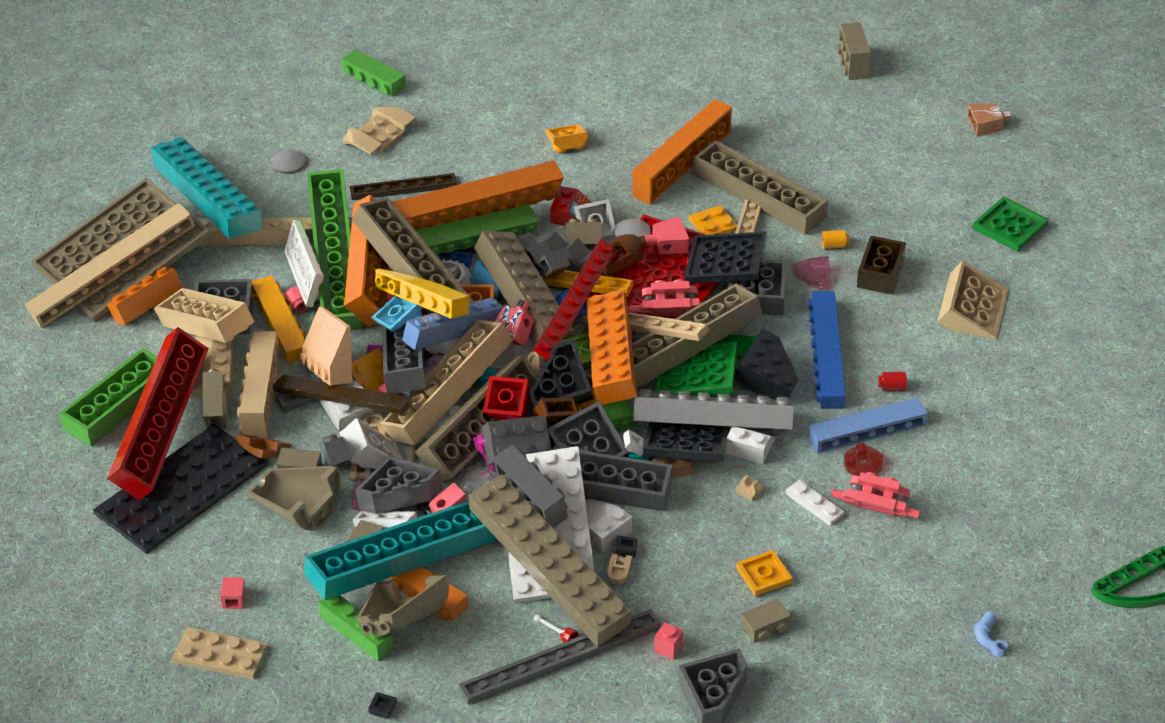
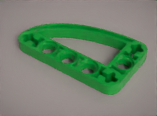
(1109, 597)

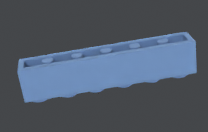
(438, 328)
(867, 425)

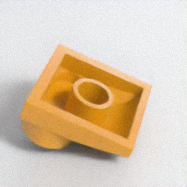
(567, 137)

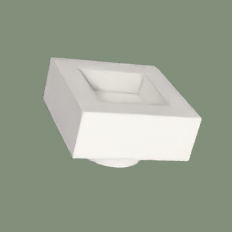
(633, 442)

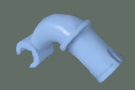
(982, 633)

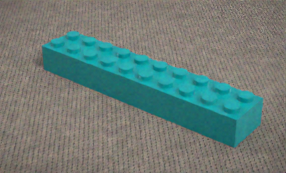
(206, 188)
(395, 550)

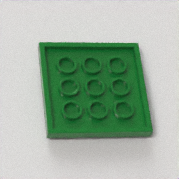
(706, 372)

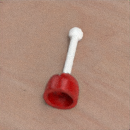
(565, 634)

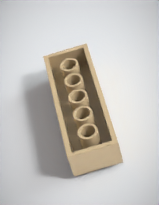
(204, 315)
(257, 387)

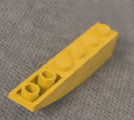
(423, 293)

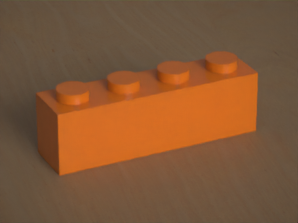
(144, 295)
(414, 582)

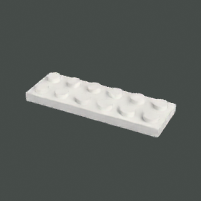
(303, 263)

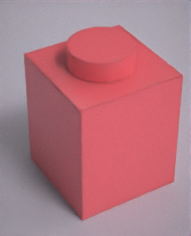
(233, 593)
(668, 640)

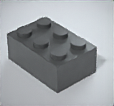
(524, 433)

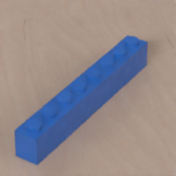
(827, 350)

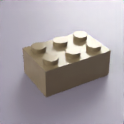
(853, 51)

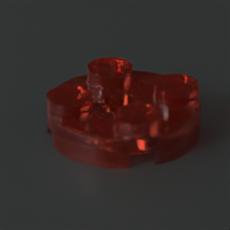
(863, 452)

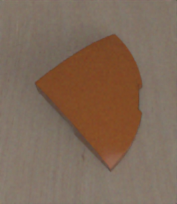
(261, 446)

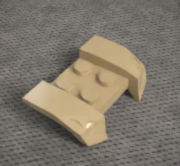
(381, 130)

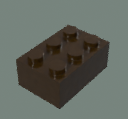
(881, 264)

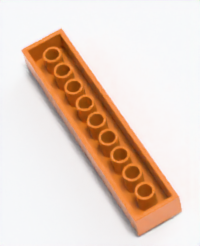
(483, 196)

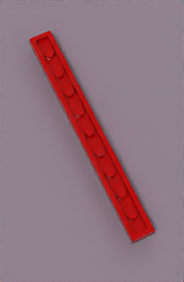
(574, 298)

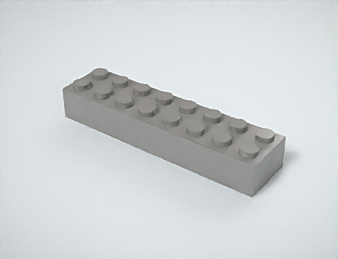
(713, 410)

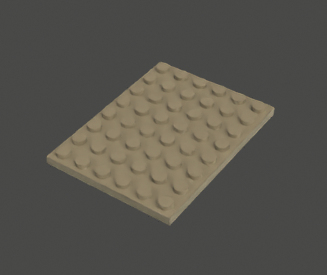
(108, 228)

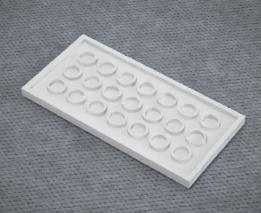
(565, 472)

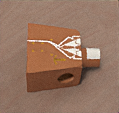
(987, 118)

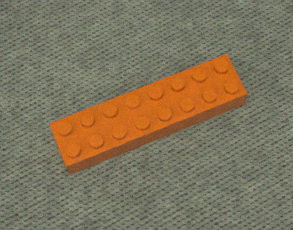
(677, 153)
(361, 294)
(611, 347)

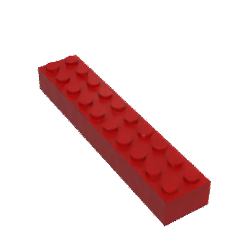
(158, 414)

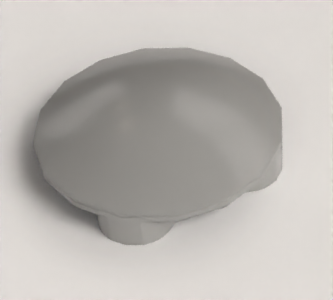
(287, 161)
(632, 226)

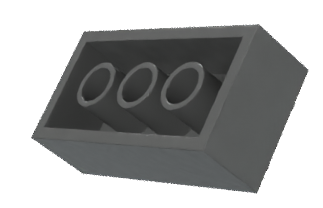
(532, 484)

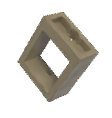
(214, 398)

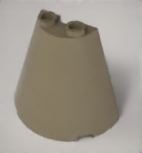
(299, 494)
(388, 611)

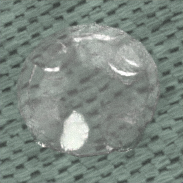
(474, 478)

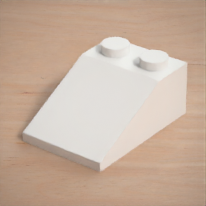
(344, 414)
(367, 445)
(606, 523)

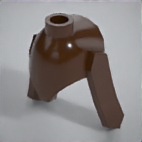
(634, 248)

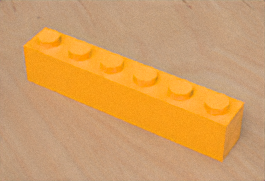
(279, 317)

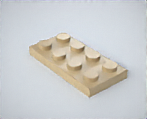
(220, 652)

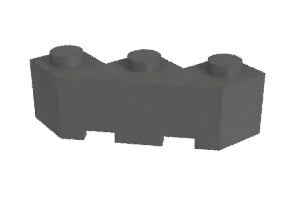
(575, 251)
(542, 257)

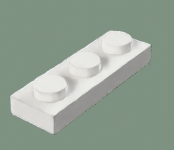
(814, 502)
(385, 519)

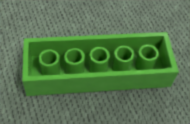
(109, 400)

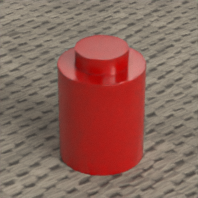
(892, 381)

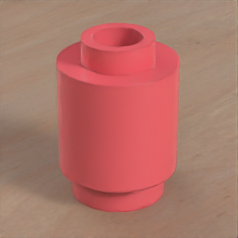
(295, 300)

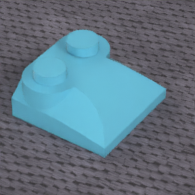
(396, 313)

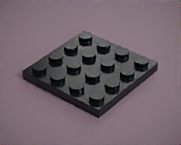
(726, 257)
(686, 441)

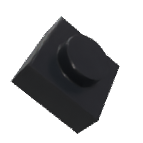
(626, 546)
(382, 705)

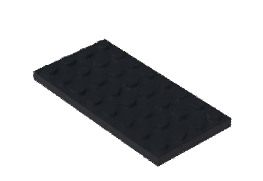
(186, 487)

